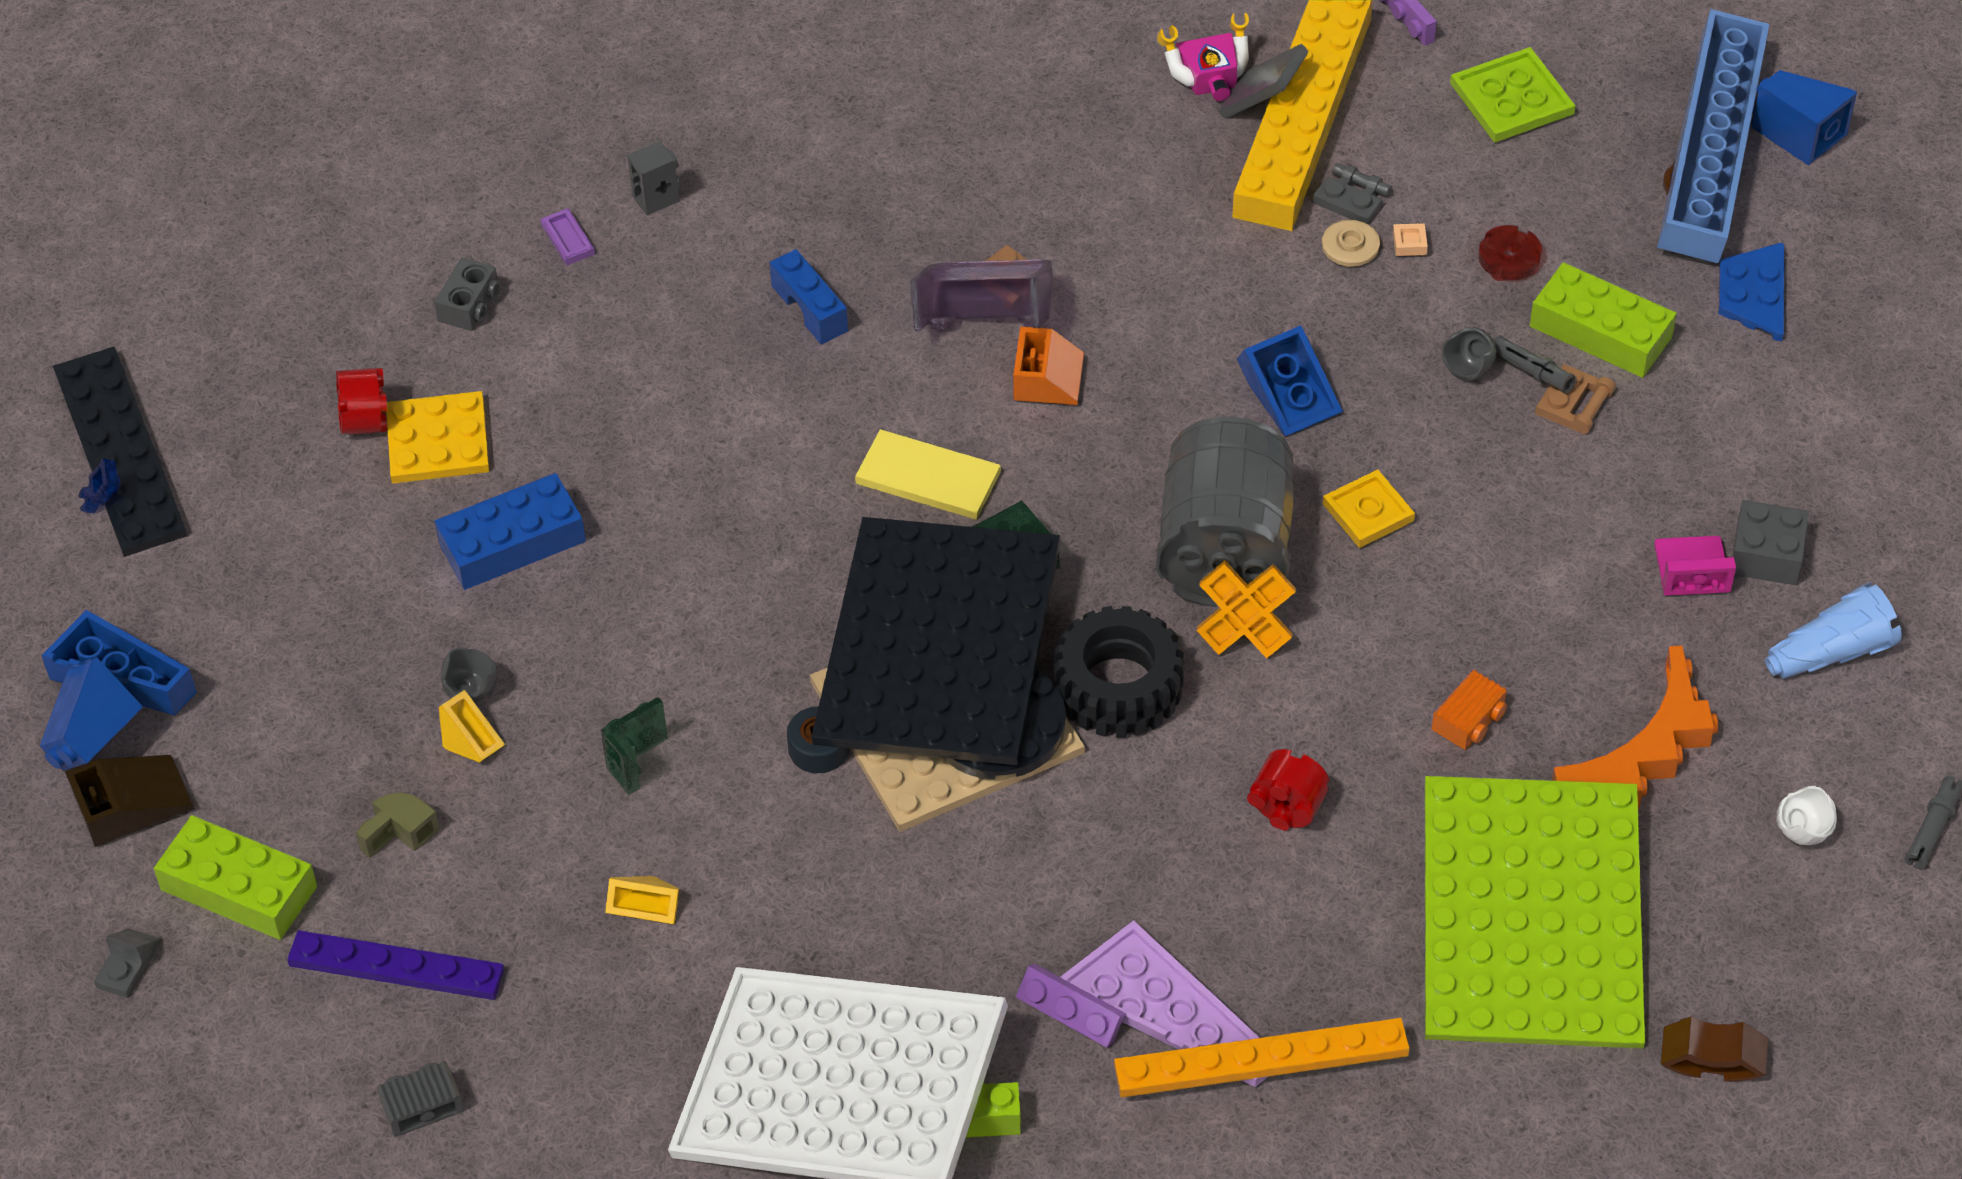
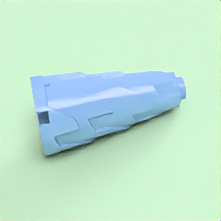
(1839, 634)

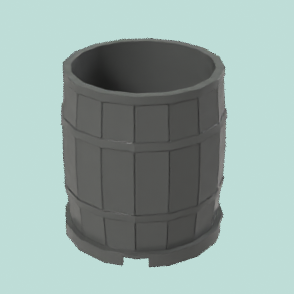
(1225, 501)

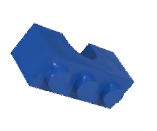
(799, 282)

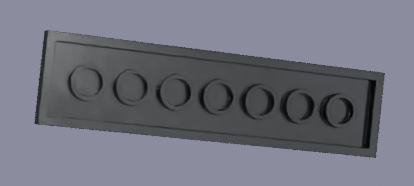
(113, 429)

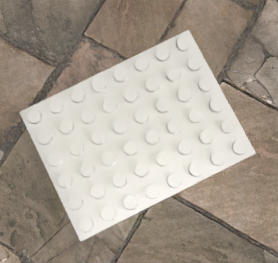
(838, 1078)

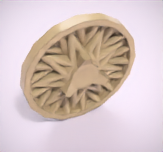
(1350, 243)

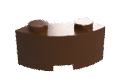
(1712, 1048)

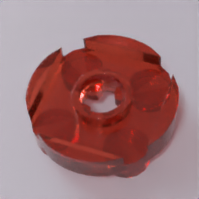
(1509, 267)

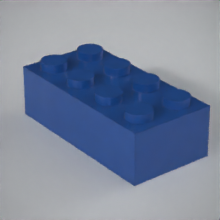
(510, 531)

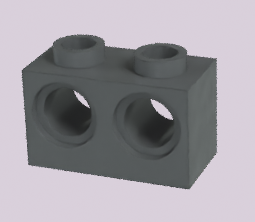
(467, 294)

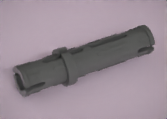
(1542, 369)
(1939, 812)

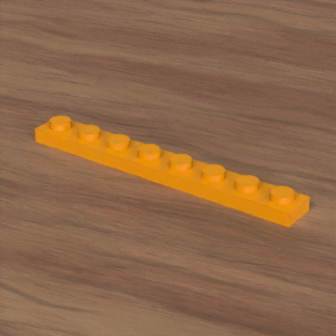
(1261, 1057)

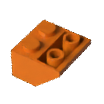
(1046, 367)

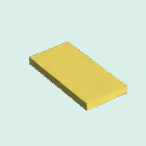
(928, 474)

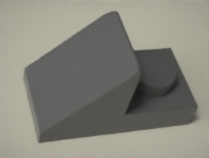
(127, 960)

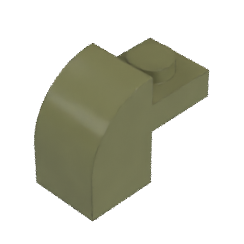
(397, 816)

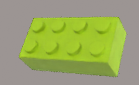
(1602, 319)
(235, 877)

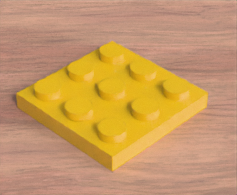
(437, 437)

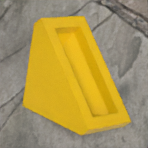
(466, 729)
(642, 898)

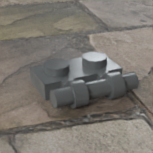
(1348, 200)

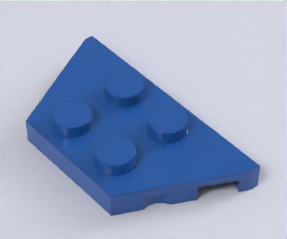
(1754, 289)

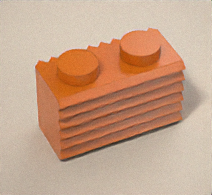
(1470, 710)

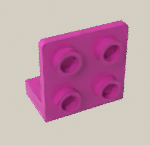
(1694, 565)

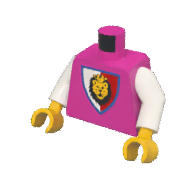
(1208, 62)

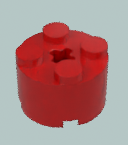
(361, 401)
(1289, 789)

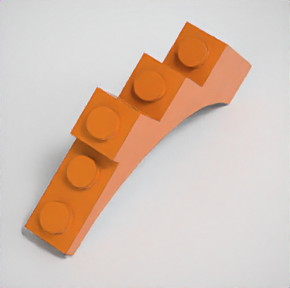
(1658, 747)

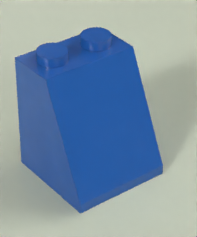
(1802, 114)
(86, 714)

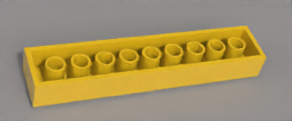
(1302, 114)

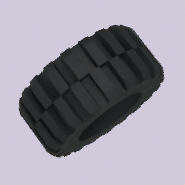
(1119, 636)

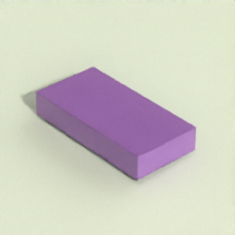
(567, 236)

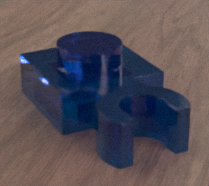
(102, 485)

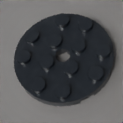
(1041, 735)

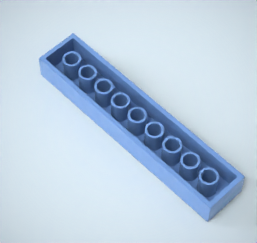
(1713, 137)

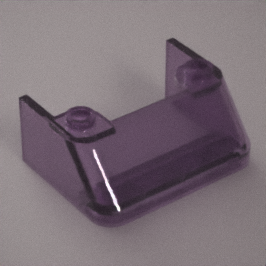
(982, 291)

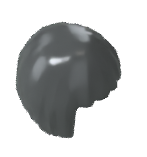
(1469, 353)
(468, 671)

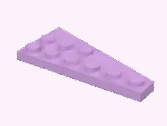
(1157, 993)

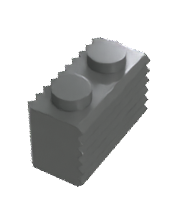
(420, 1098)

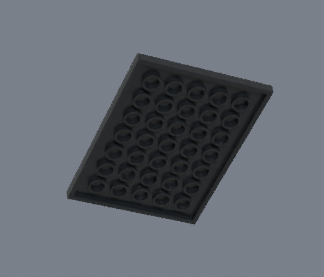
(937, 641)

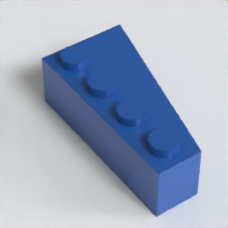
(144, 671)

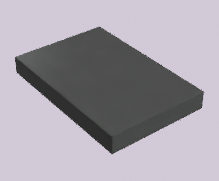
(1263, 81)

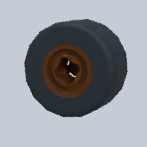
(801, 748)

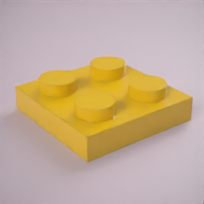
(1368, 508)

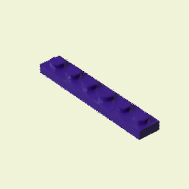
(396, 965)

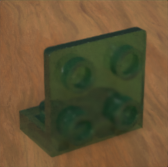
(631, 737)

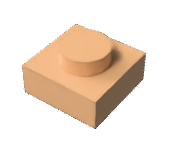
(1410, 239)

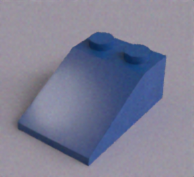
(1289, 381)

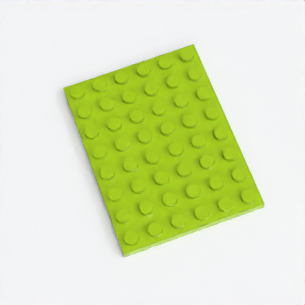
(1532, 912)

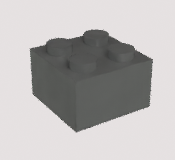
(1769, 542)

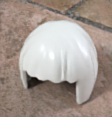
(1807, 816)

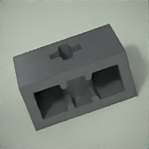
(654, 177)

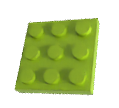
(1512, 94)

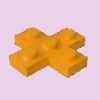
(1245, 609)

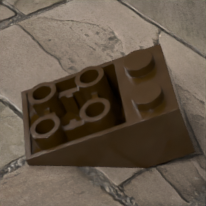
(127, 794)

